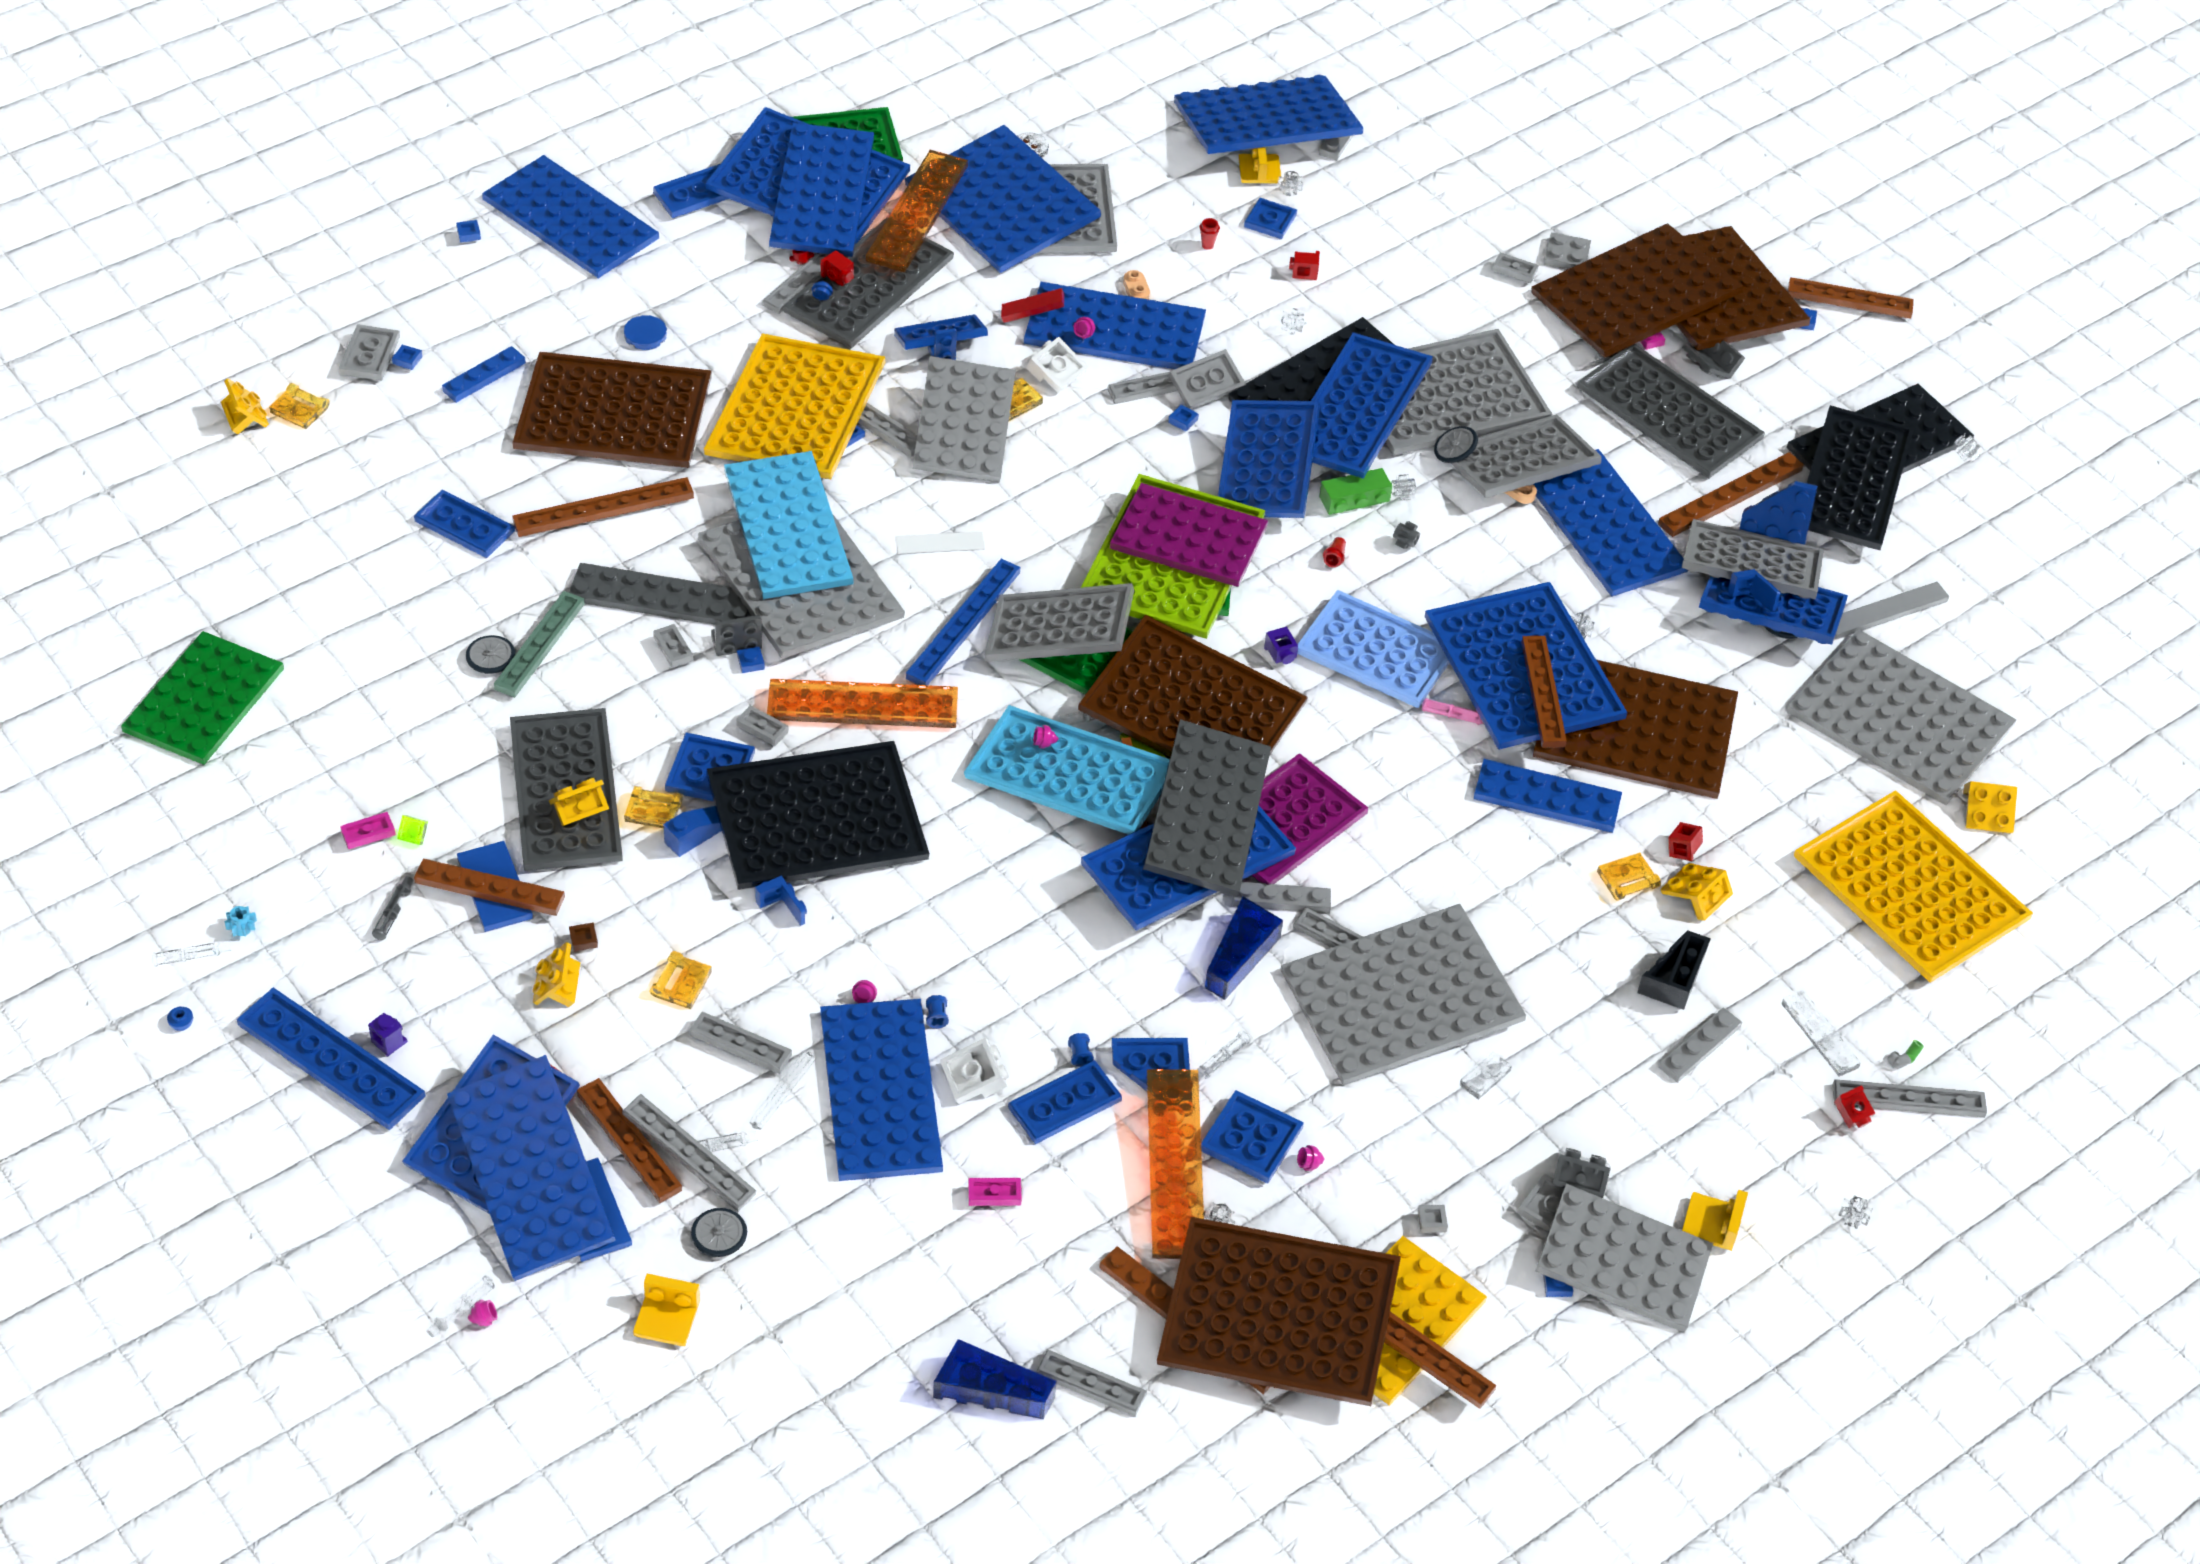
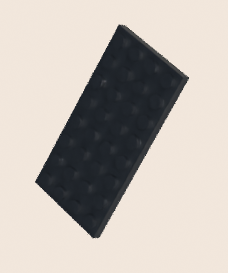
(1304, 373)
(1914, 407)
(1857, 476)

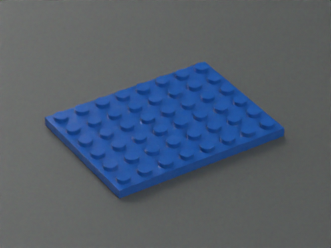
(1267, 114)
(756, 165)
(1012, 200)
(1487, 655)

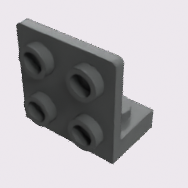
(1719, 360)
(737, 635)
(1582, 1172)

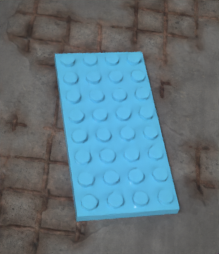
(788, 525)
(1075, 775)

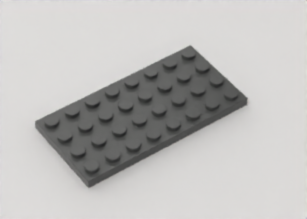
(870, 296)
(1671, 410)
(552, 755)
(1207, 808)

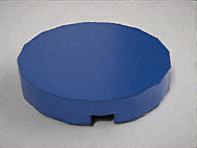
(645, 332)

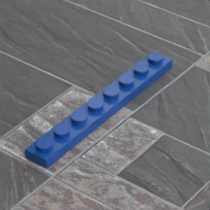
(963, 623)

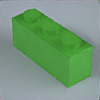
(1355, 492)

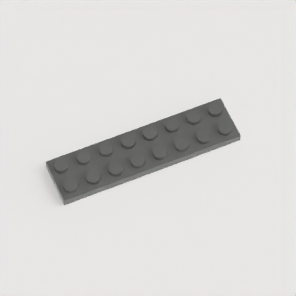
(656, 594)

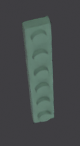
(539, 644)

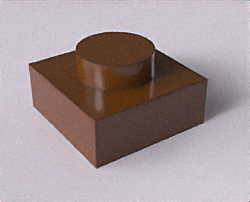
(583, 937)

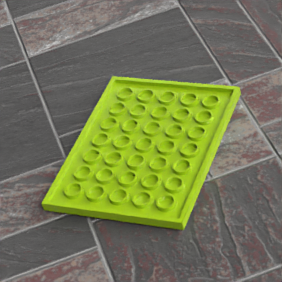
(1163, 592)

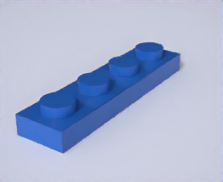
(483, 374)

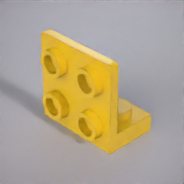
(1990, 806)
(1703, 885)
(1715, 1219)
(667, 1310)

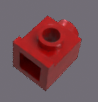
(1305, 265)
(837, 268)
(1685, 841)
(1851, 1116)

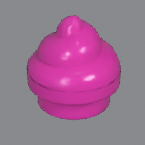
(1084, 327)
(1044, 737)
(864, 991)
(1309, 1158)
(483, 1313)

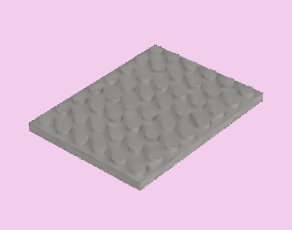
(1469, 384)
(808, 618)
(1901, 716)
(1402, 994)

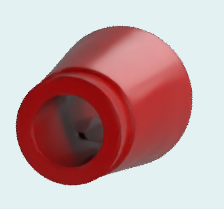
(1209, 231)
(1335, 553)

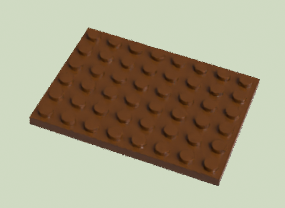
(1636, 290)
(1756, 312)
(613, 409)
(1173, 678)
(1670, 738)
(1279, 1311)

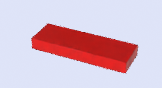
(1032, 305)

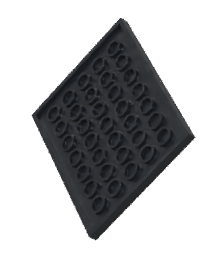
(817, 814)

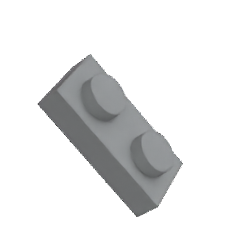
(1334, 147)
(1515, 267)
(673, 645)
(762, 725)

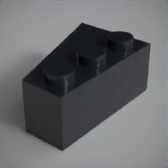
(1676, 972)

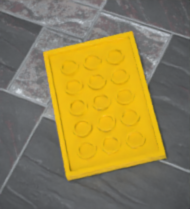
(1431, 1302)

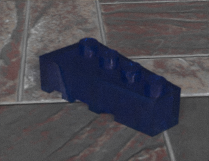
(1243, 946)
(994, 1382)

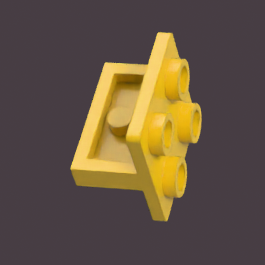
(1259, 167)
(242, 407)
(579, 803)
(557, 977)

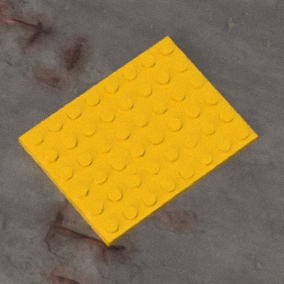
(795, 401)
(1913, 885)

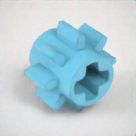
(240, 921)

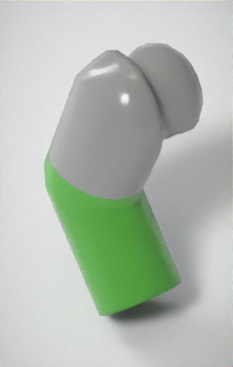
(1899, 1061)

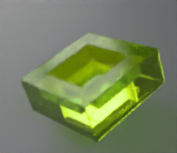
(412, 830)

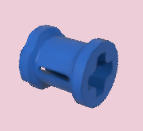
(937, 1014)
(1080, 1049)

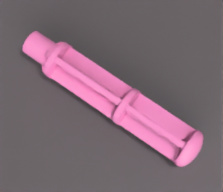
(1451, 711)

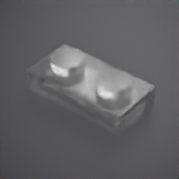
(1485, 1075)

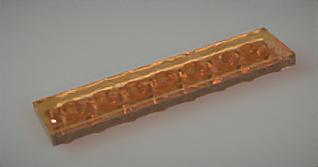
(916, 211)
(863, 703)
(1173, 1158)

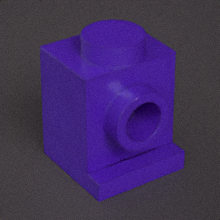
(1281, 650)
(386, 1034)

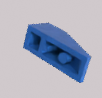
(691, 829)

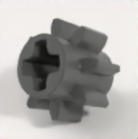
(1406, 535)

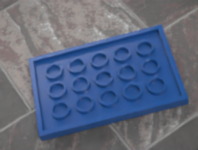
(1270, 455)
(1802, 617)
(441, 1149)

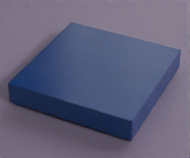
(1270, 218)

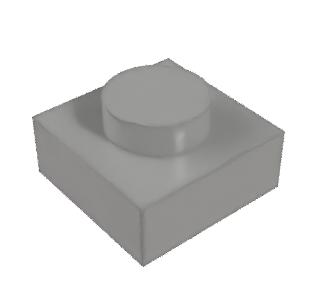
(1432, 1218)

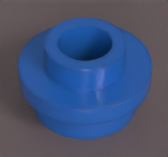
(822, 290)
(182, 1023)

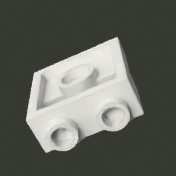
(1056, 364)
(975, 1071)

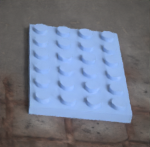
(1375, 648)

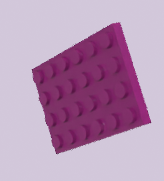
(1189, 534)
(1308, 811)

